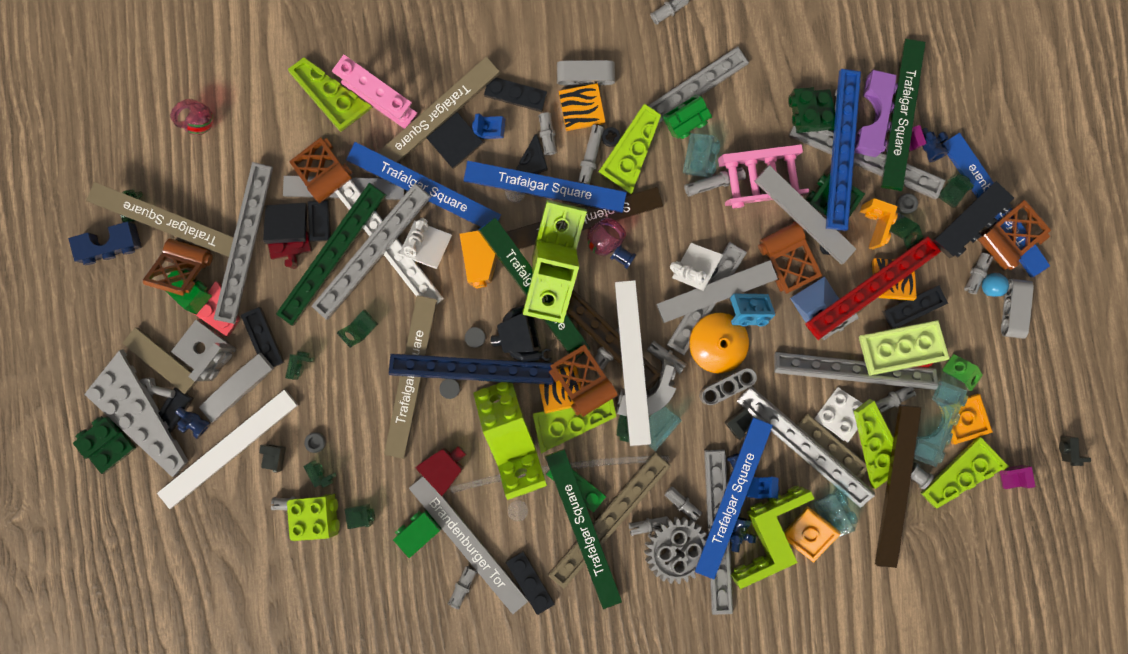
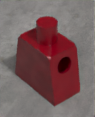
(442, 468)

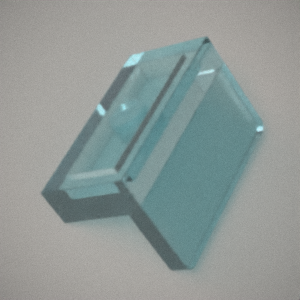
(661, 426)

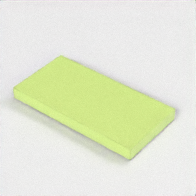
(903, 347)

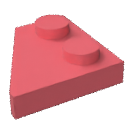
(208, 311)

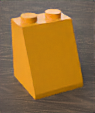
(478, 259)

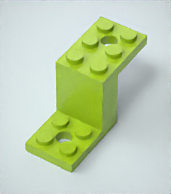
(554, 262)
(509, 439)
(771, 536)

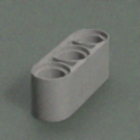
(585, 72)
(1017, 309)
(737, 386)

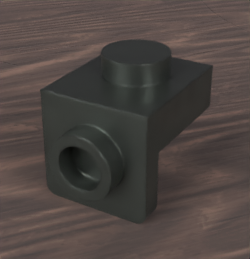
(1070, 451)

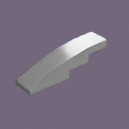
(236, 387)

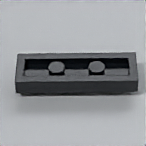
(516, 94)
(910, 310)
(262, 336)
(530, 582)

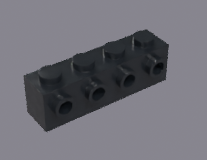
(973, 220)

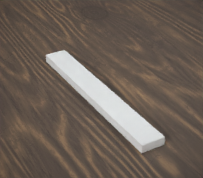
(406, 267)
(632, 363)
(227, 449)

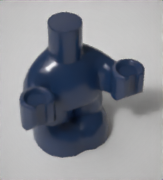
(933, 147)
(191, 421)
(740, 534)

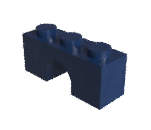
(122, 239)

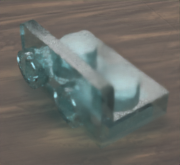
(701, 155)
(836, 511)

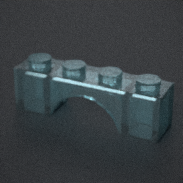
(949, 400)

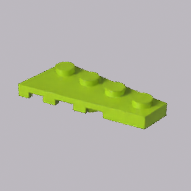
(875, 442)
(963, 473)

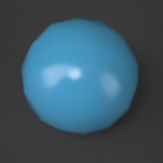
(995, 285)

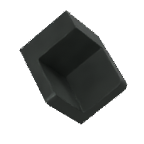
(739, 423)
(272, 457)

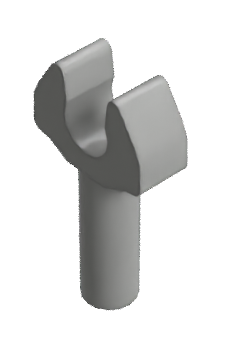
(153, 389)

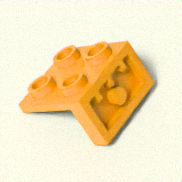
(886, 216)

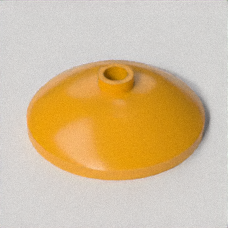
(706, 341)

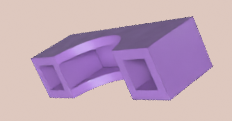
(879, 91)

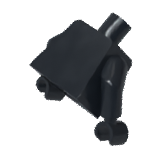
(519, 336)

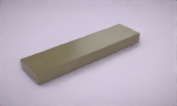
(159, 360)
(833, 445)

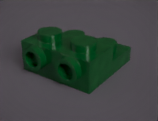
(812, 110)
(819, 198)
(104, 444)

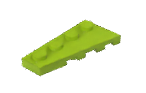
(334, 100)
(629, 153)
(564, 425)

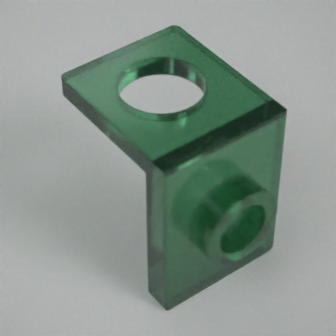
(906, 230)
(359, 329)

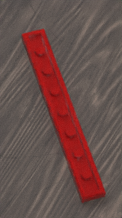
(872, 288)

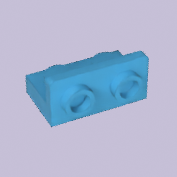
(752, 309)

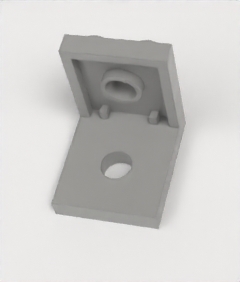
(208, 363)

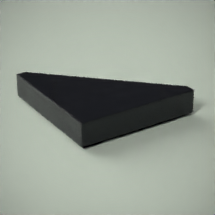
(533, 158)

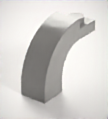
(658, 395)

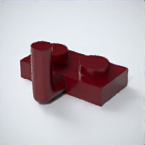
(290, 250)

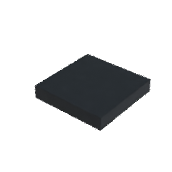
(455, 140)
(285, 223)

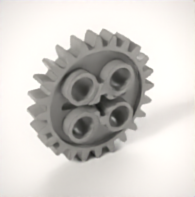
(664, 538)

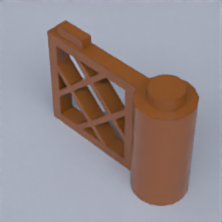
(327, 179)
(780, 244)
(1003, 247)
(182, 256)
(593, 394)

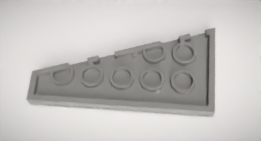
(135, 412)

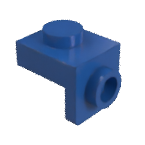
(489, 127)
(764, 488)

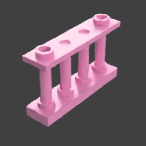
(375, 92)
(751, 159)

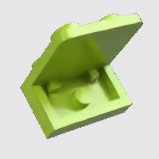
(313, 518)

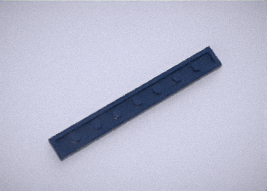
(470, 369)

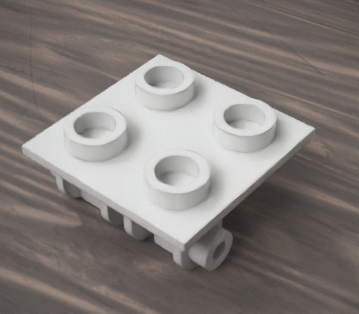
(425, 244)
(696, 266)
(839, 414)

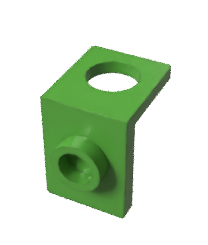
(963, 371)

